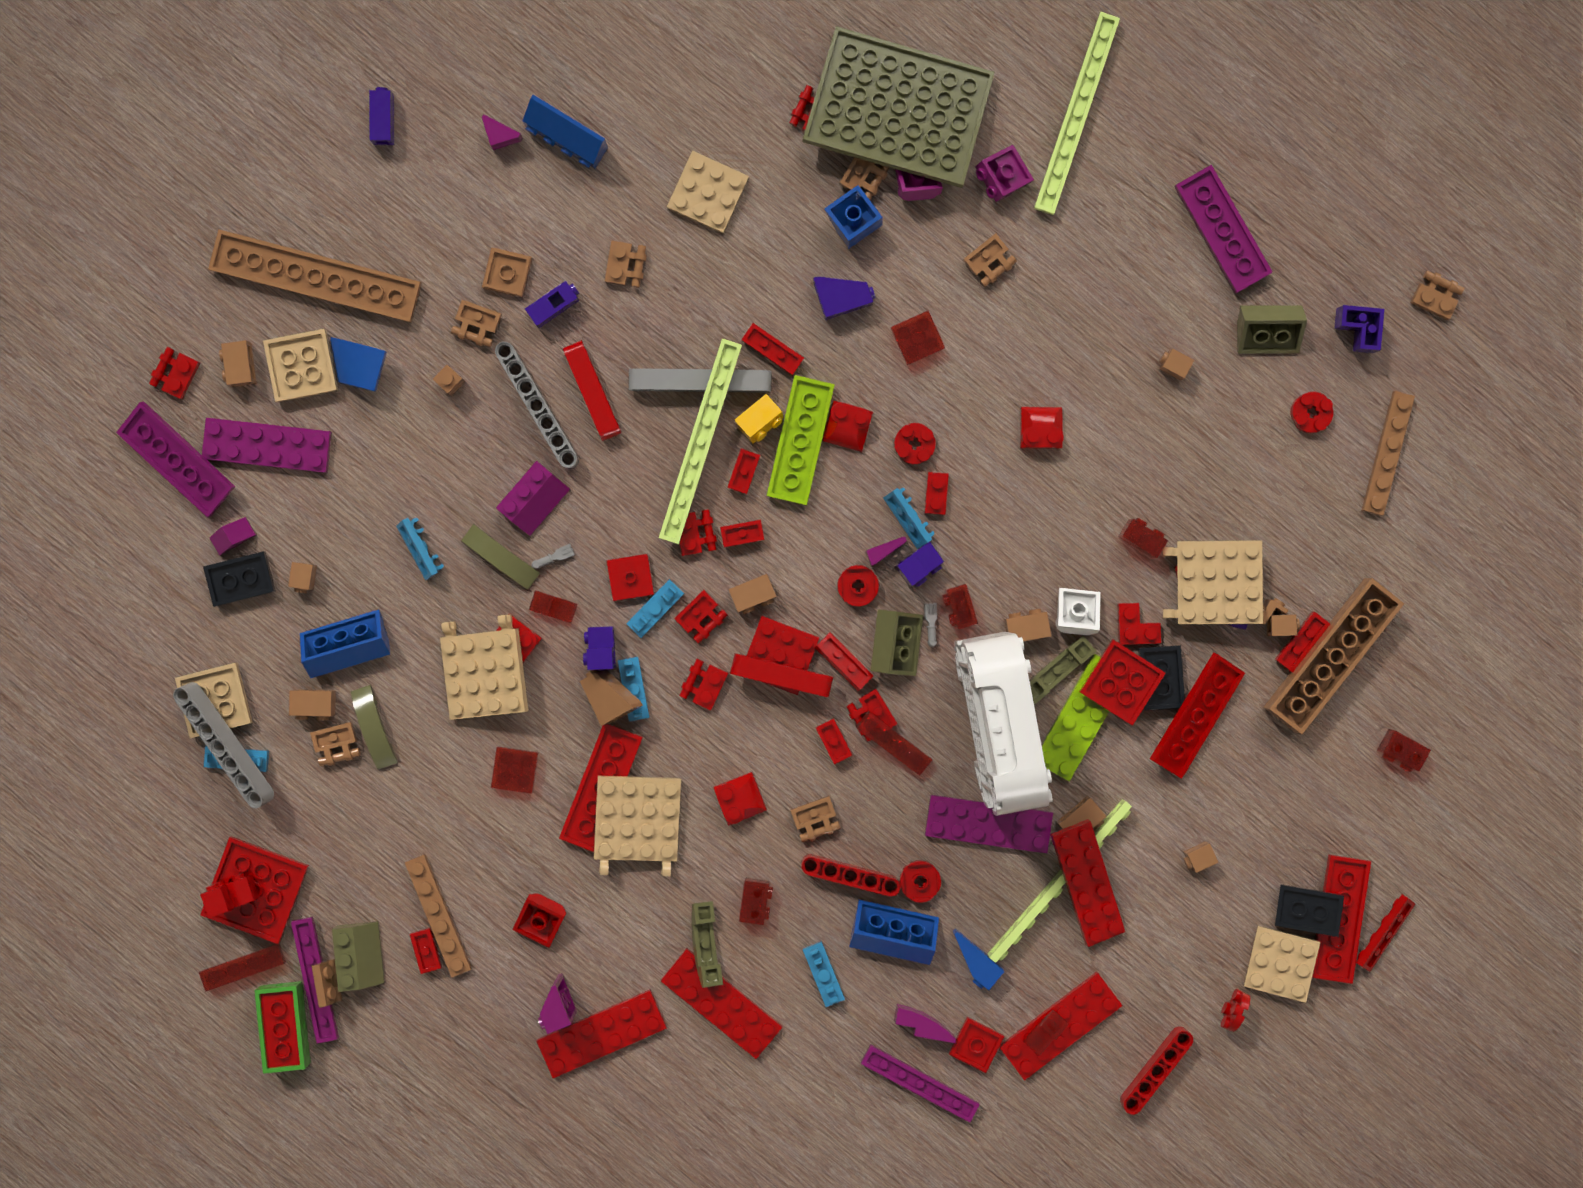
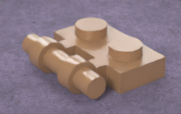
(858, 173)
(985, 255)
(618, 264)
(1434, 301)
(478, 317)
(334, 737)
(813, 813)
(326, 983)

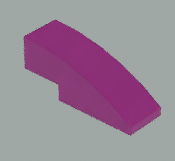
(923, 1024)

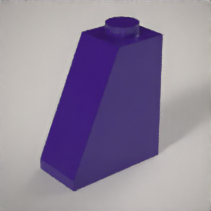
(842, 295)

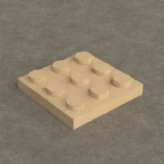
(707, 192)
(300, 365)
(225, 691)
(1281, 964)

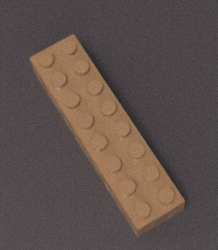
(1334, 655)

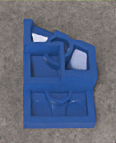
(357, 363)

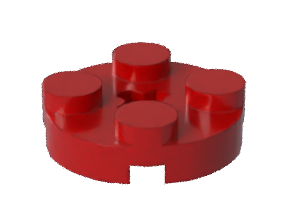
(1322, 406)
(922, 452)
(866, 577)
(928, 889)
(1234, 1009)

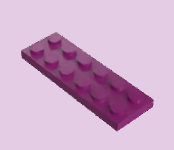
(1223, 229)
(266, 445)
(175, 459)
(976, 823)

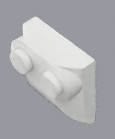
(1078, 611)

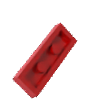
(772, 349)
(1303, 642)
(843, 661)

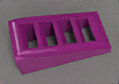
(879, 552)

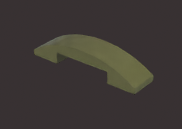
(500, 557)
(1060, 667)
(372, 727)
(704, 944)

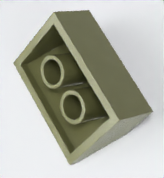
(1270, 329)
(896, 642)
(358, 956)

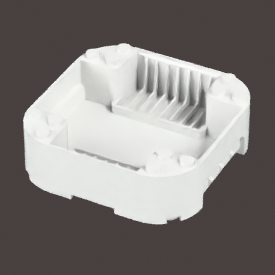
(1003, 723)

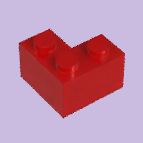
(225, 896)

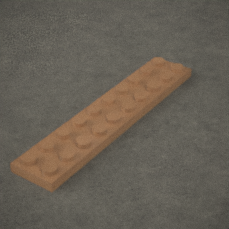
(314, 276)

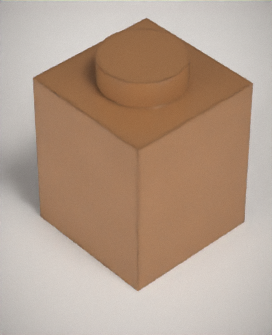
(1175, 364)
(449, 380)
(302, 577)
(1283, 625)
(1200, 857)

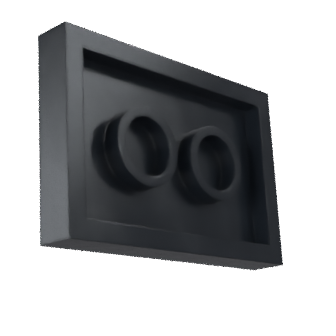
(239, 579)
(1171, 687)
(1309, 910)

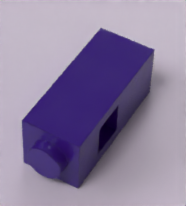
(381, 116)
(553, 304)

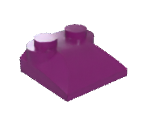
(916, 187)

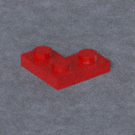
(1131, 630)

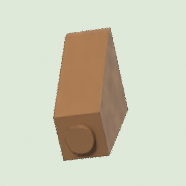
(608, 696)

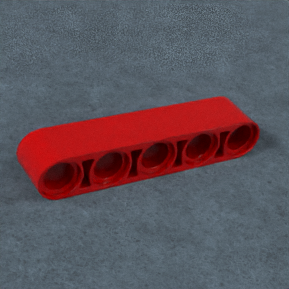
(592, 390)
(781, 675)
(857, 882)
(1155, 1080)

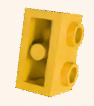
(759, 419)

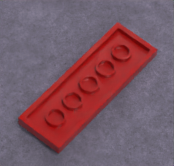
(1197, 715)
(610, 757)
(1087, 882)
(1338, 954)
(722, 1006)
(1080, 1008)
(601, 1033)

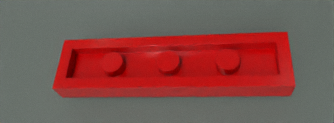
(1389, 926)

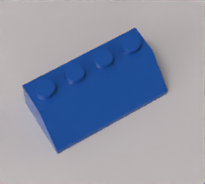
(564, 132)
(344, 644)
(894, 932)

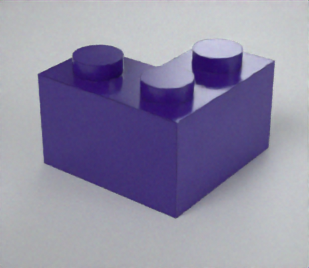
(1365, 322)
(919, 564)
(600, 648)

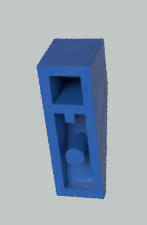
(981, 967)

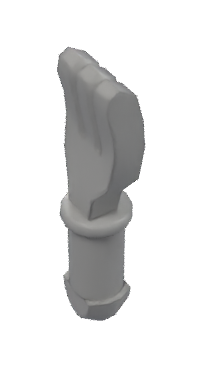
(560, 554)
(930, 615)

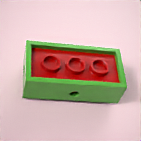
(282, 1027)

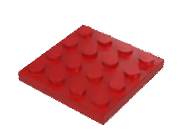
(277, 883)

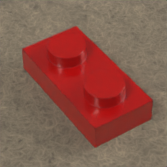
(743, 471)
(936, 493)
(742, 533)
(833, 741)
(425, 950)

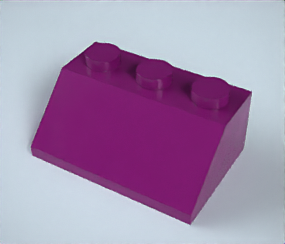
(533, 498)
(558, 1008)

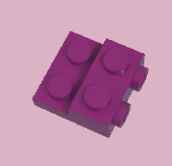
(1003, 173)

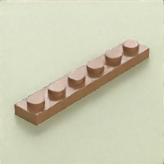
(1388, 453)
(438, 915)

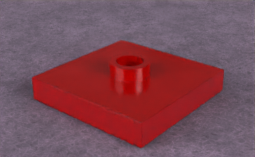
(630, 577)
(976, 1044)

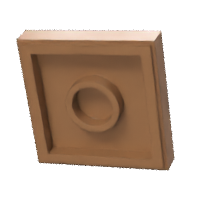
(507, 272)

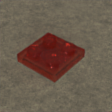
(917, 338)
(514, 769)

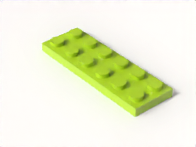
(800, 440)
(1073, 729)

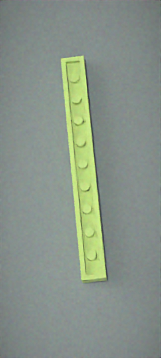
(1076, 113)
(700, 441)
(1053, 889)

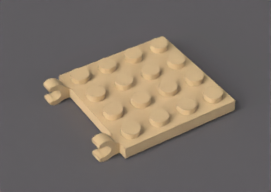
(1218, 582)
(483, 671)
(637, 820)

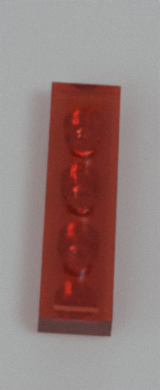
(894, 743)
(242, 967)

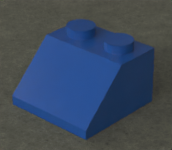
(854, 216)

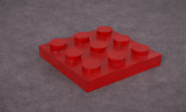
(782, 645)
(1122, 682)

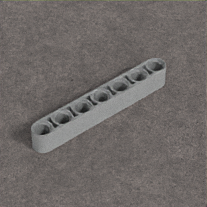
(696, 380)
(532, 396)
(223, 745)

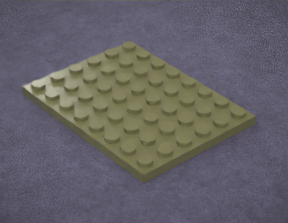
(898, 107)

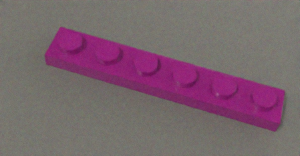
(309, 955)
(920, 1083)

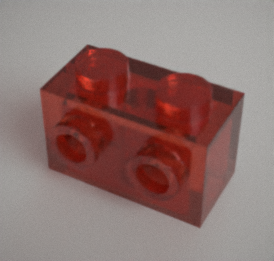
(1143, 538)
(961, 607)
(1403, 750)
(754, 901)

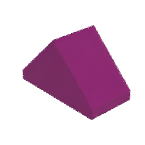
(500, 134)
(232, 535)

